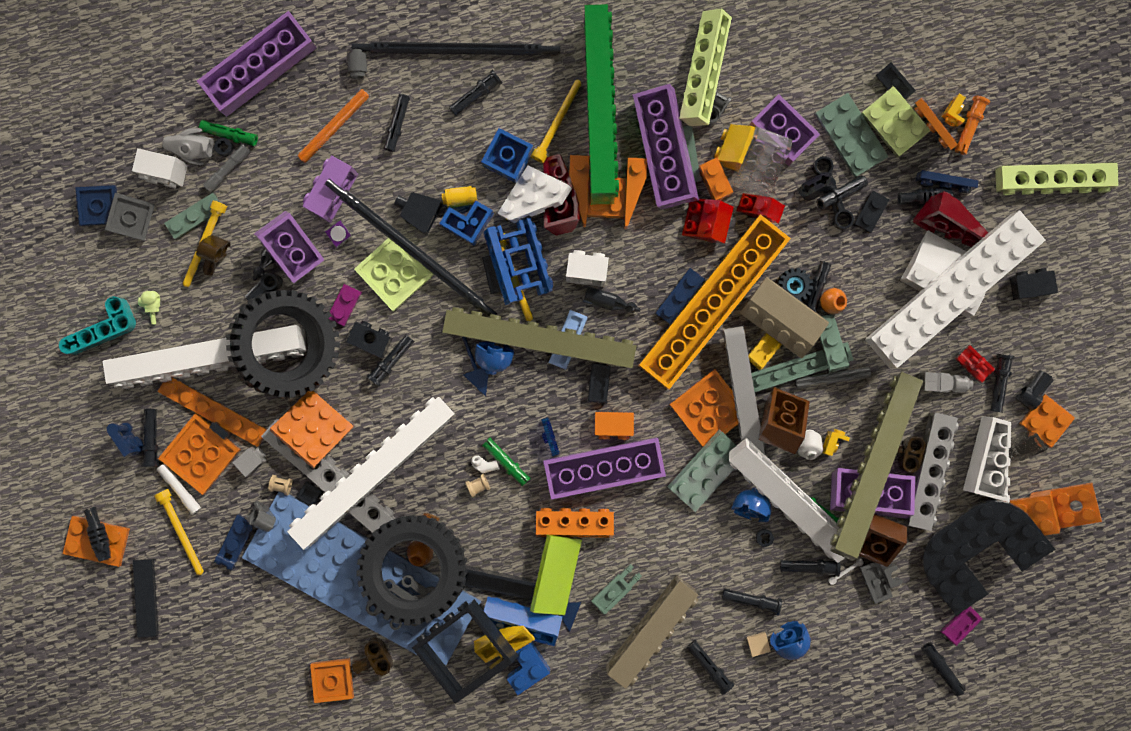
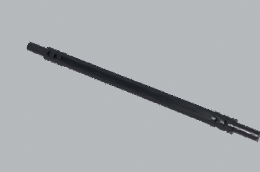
(457, 48)
(409, 247)

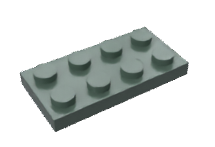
(851, 135)
(704, 472)

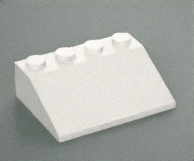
(930, 261)

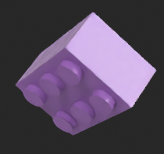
(786, 121)
(321, 199)
(289, 246)

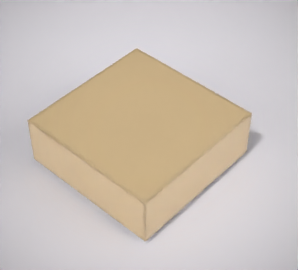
(758, 644)

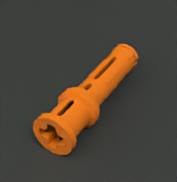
(974, 116)

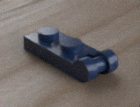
(234, 542)

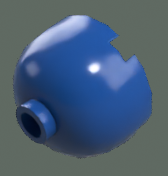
(493, 357)
(752, 504)
(792, 641)

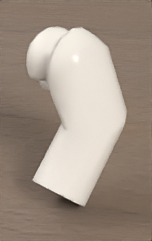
(484, 466)

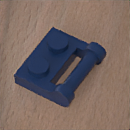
(128, 443)

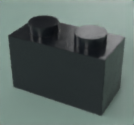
(1033, 285)

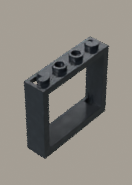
(441, 672)

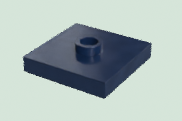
(94, 204)

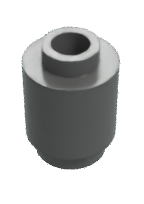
(357, 64)

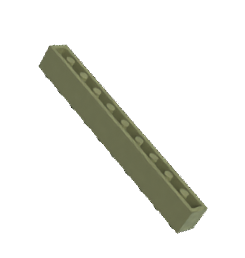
(538, 338)
(876, 466)

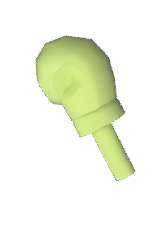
(151, 302)

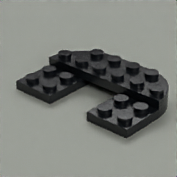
(971, 534)

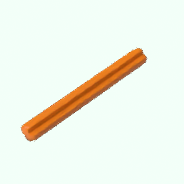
(340, 118)

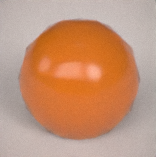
(833, 301)
(419, 553)

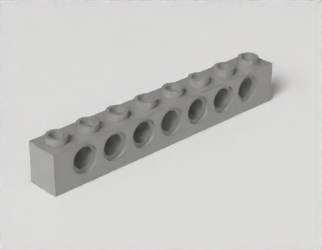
(318, 476)

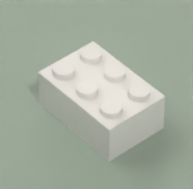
(587, 268)

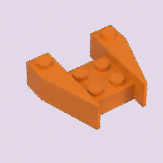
(628, 189)

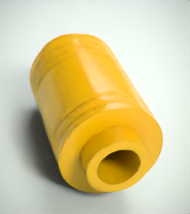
(459, 196)

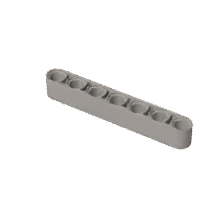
(742, 385)

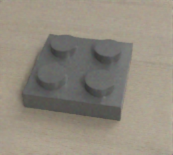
(129, 216)

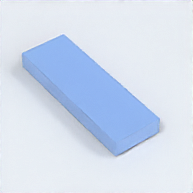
(573, 321)

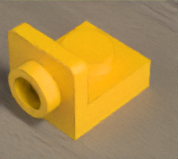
(954, 108)
(830, 444)

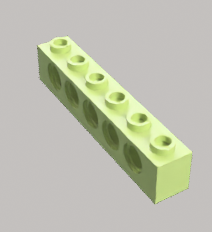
(705, 67)
(1105, 174)

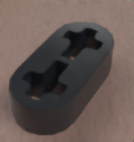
(817, 186)

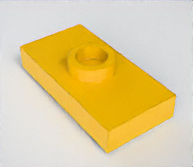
(763, 351)

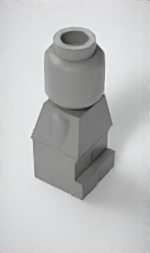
(945, 382)

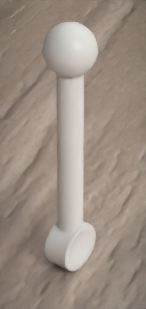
(832, 580)

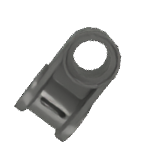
(719, 106)
(261, 517)

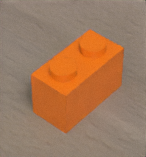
(715, 180)
(614, 424)

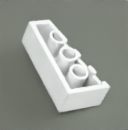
(990, 460)

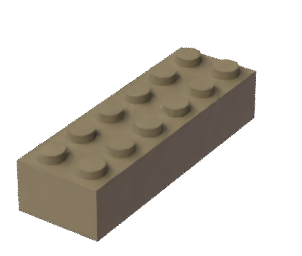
(651, 632)

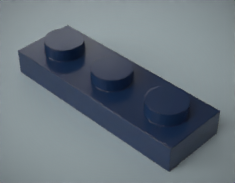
(946, 181)
(680, 296)

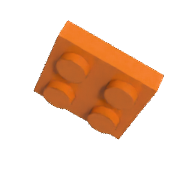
(1048, 421)
(332, 680)

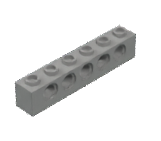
(941, 464)

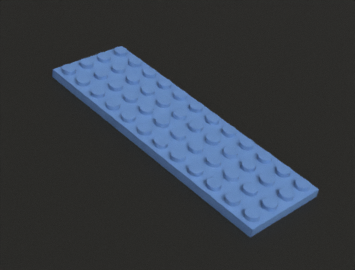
(330, 575)

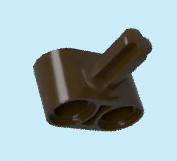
(212, 250)
(905, 452)
(372, 658)

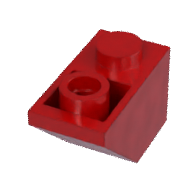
(766, 206)

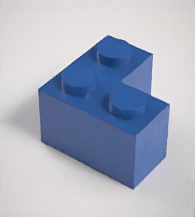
(468, 227)
(531, 669)

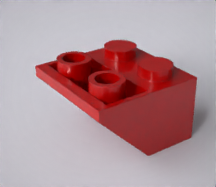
(708, 220)

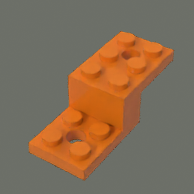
(1053, 511)

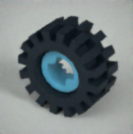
(803, 280)

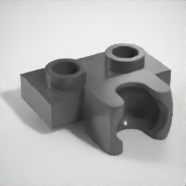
(879, 580)

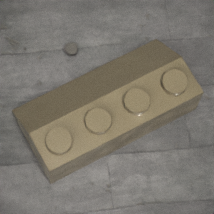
(784, 317)

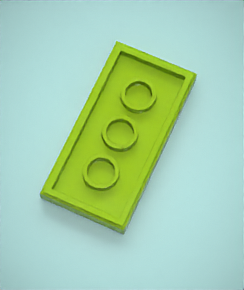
(555, 575)

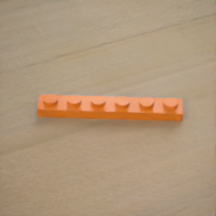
(213, 411)

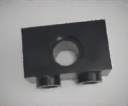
(358, 339)

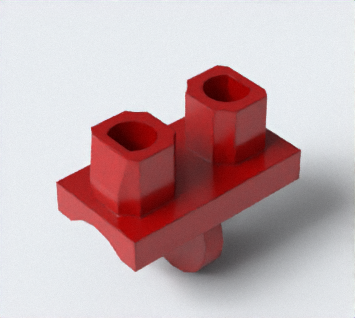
(975, 363)

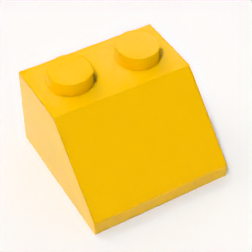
(734, 145)

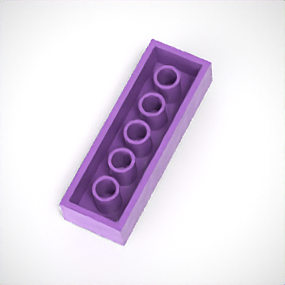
(256, 64)
(665, 147)
(604, 468)

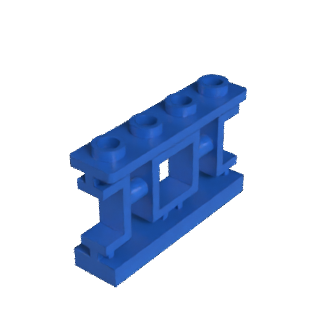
(503, 264)

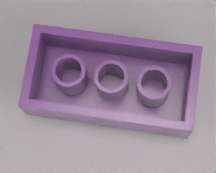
(895, 501)

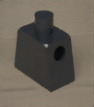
(419, 210)

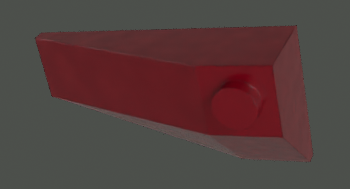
(566, 216)
(951, 217)

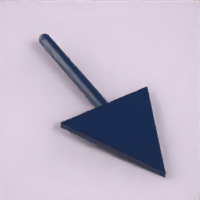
(478, 377)
(571, 612)

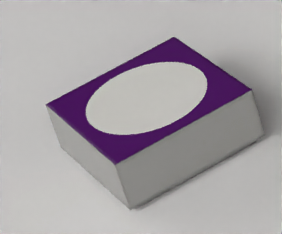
(338, 234)

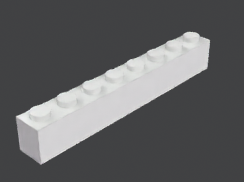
(785, 495)

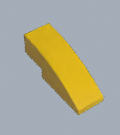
(516, 636)

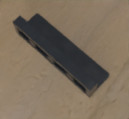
(500, 582)

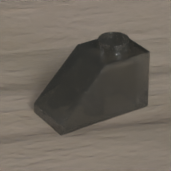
(1025, 446)

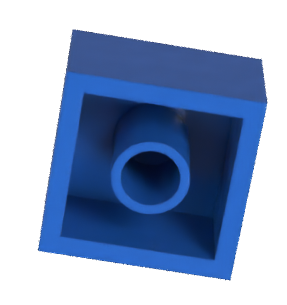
(507, 155)

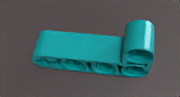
(96, 331)

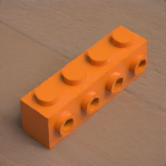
(575, 524)

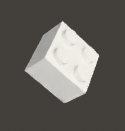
(159, 168)

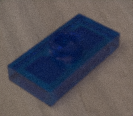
(549, 437)

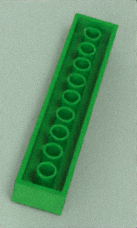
(600, 104)

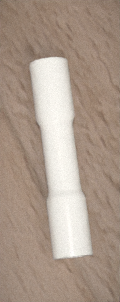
(186, 498)

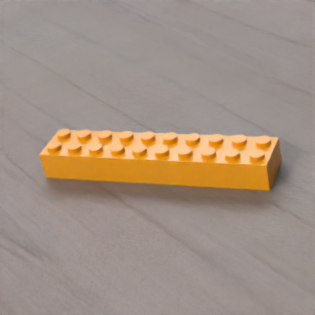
(714, 302)

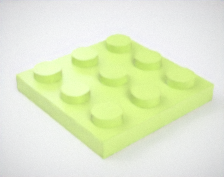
(393, 274)

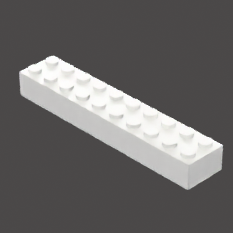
(955, 290)
(200, 358)
(369, 475)

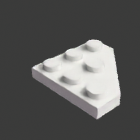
(533, 194)

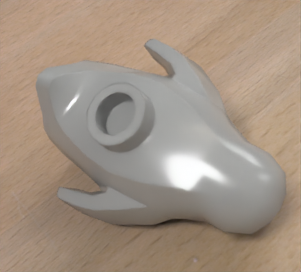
(189, 145)

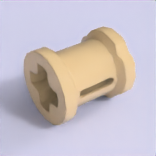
(280, 485)
(478, 485)

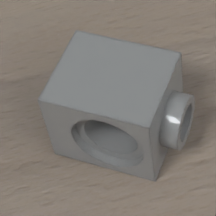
(250, 461)

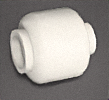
(811, 446)

